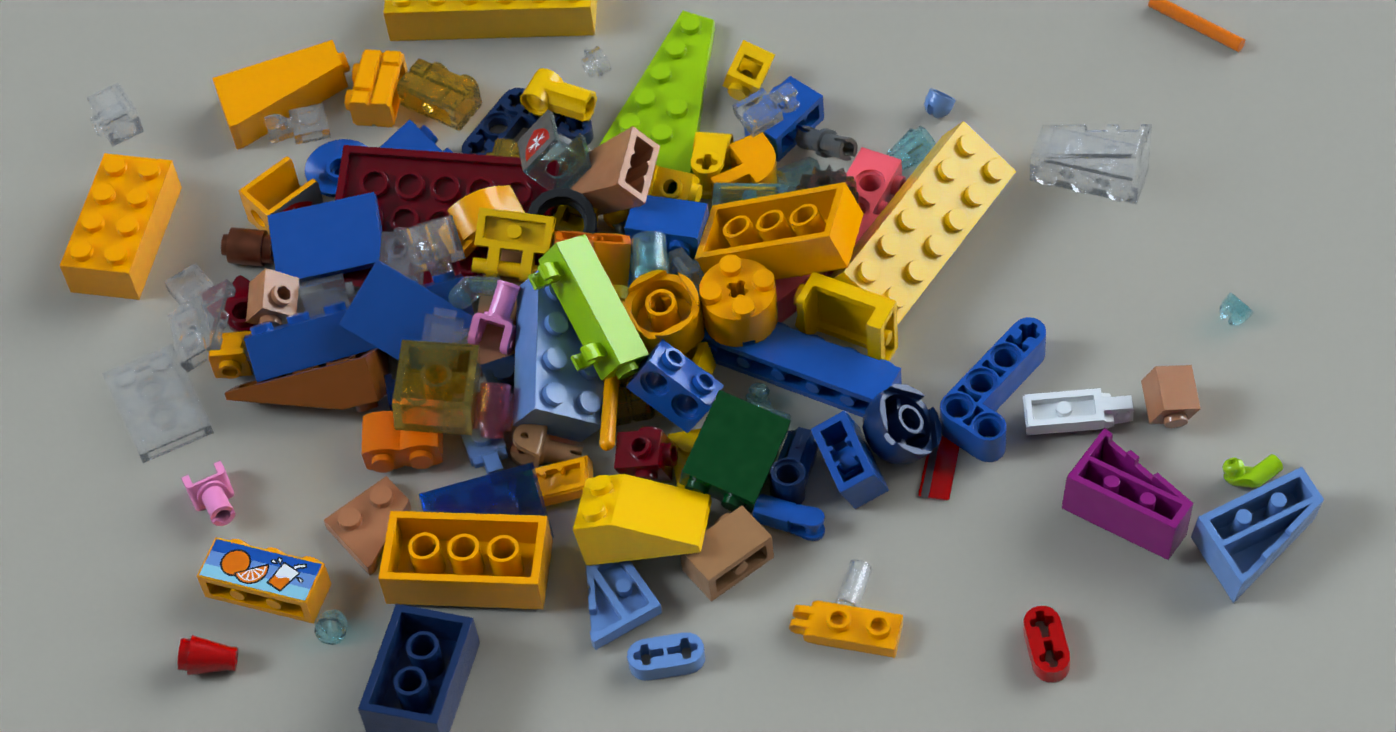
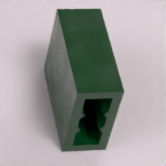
(734, 452)

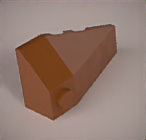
(340, 385)

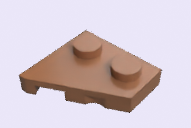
(364, 521)

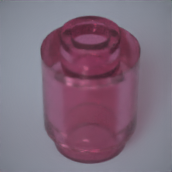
(493, 410)

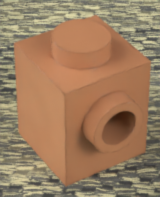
(272, 298)
(1170, 395)

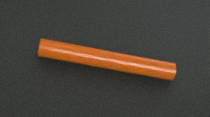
(1198, 23)

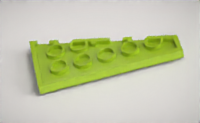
(671, 92)

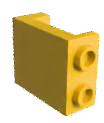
(848, 314)

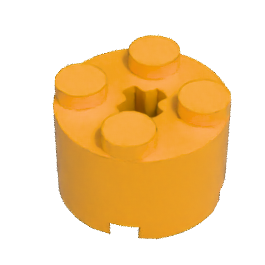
(738, 301)
(665, 309)

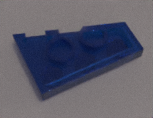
(502, 492)

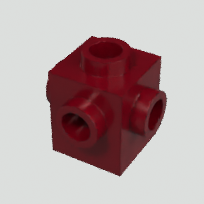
(646, 454)

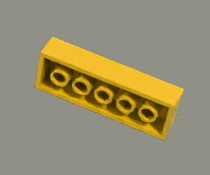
(488, 19)
(927, 218)

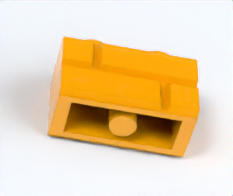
(375, 88)

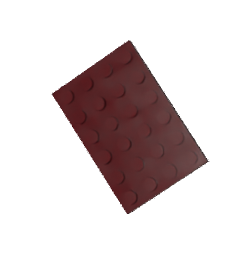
(425, 184)

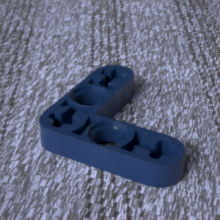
(516, 119)

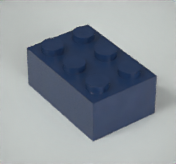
(419, 671)

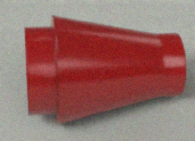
(205, 656)

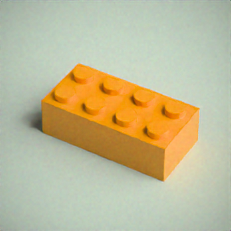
(121, 226)
(785, 231)
(466, 559)

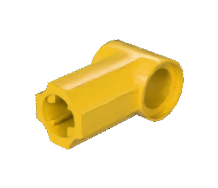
(549, 92)

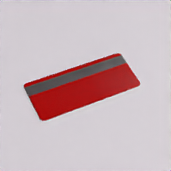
(939, 471)

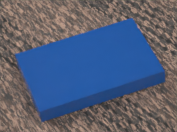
(327, 237)
(392, 309)

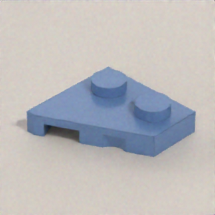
(617, 601)

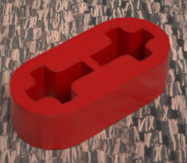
(1038, 646)

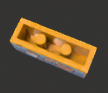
(264, 579)

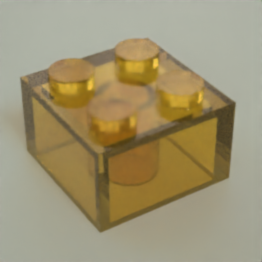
(436, 387)

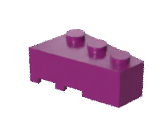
(1127, 499)

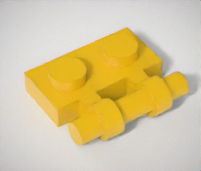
(512, 232)

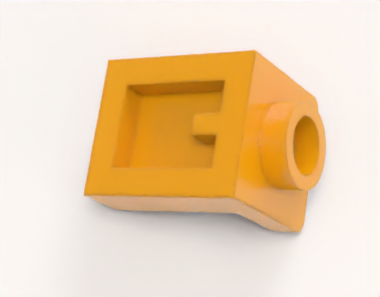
(232, 358)

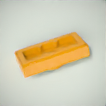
(564, 479)

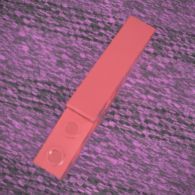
(877, 182)

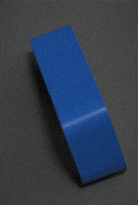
(997, 376)

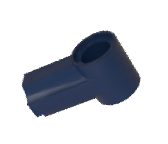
(793, 466)

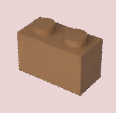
(728, 553)

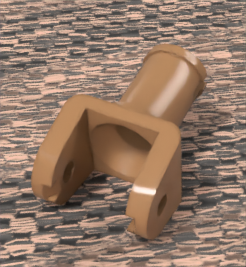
(539, 447)

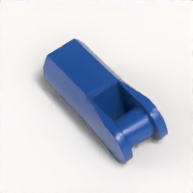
(790, 517)

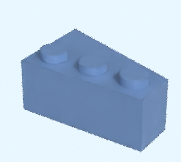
(1256, 529)

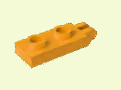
(848, 627)

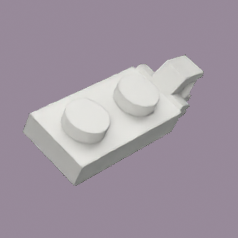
(1075, 411)

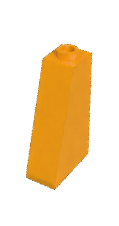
(279, 86)

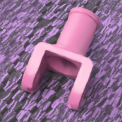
(498, 315)
(212, 495)

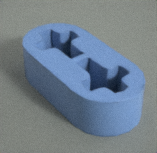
(666, 656)

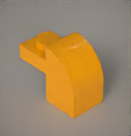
(751, 162)
(466, 211)

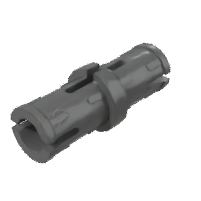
(826, 143)

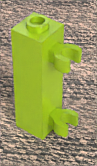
(592, 307)

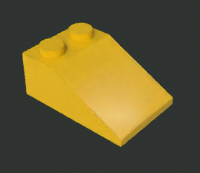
(638, 519)

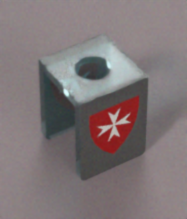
(542, 145)

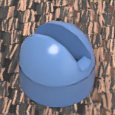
(938, 103)

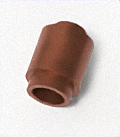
(247, 247)

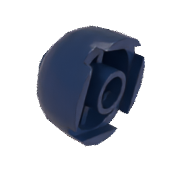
(901, 425)

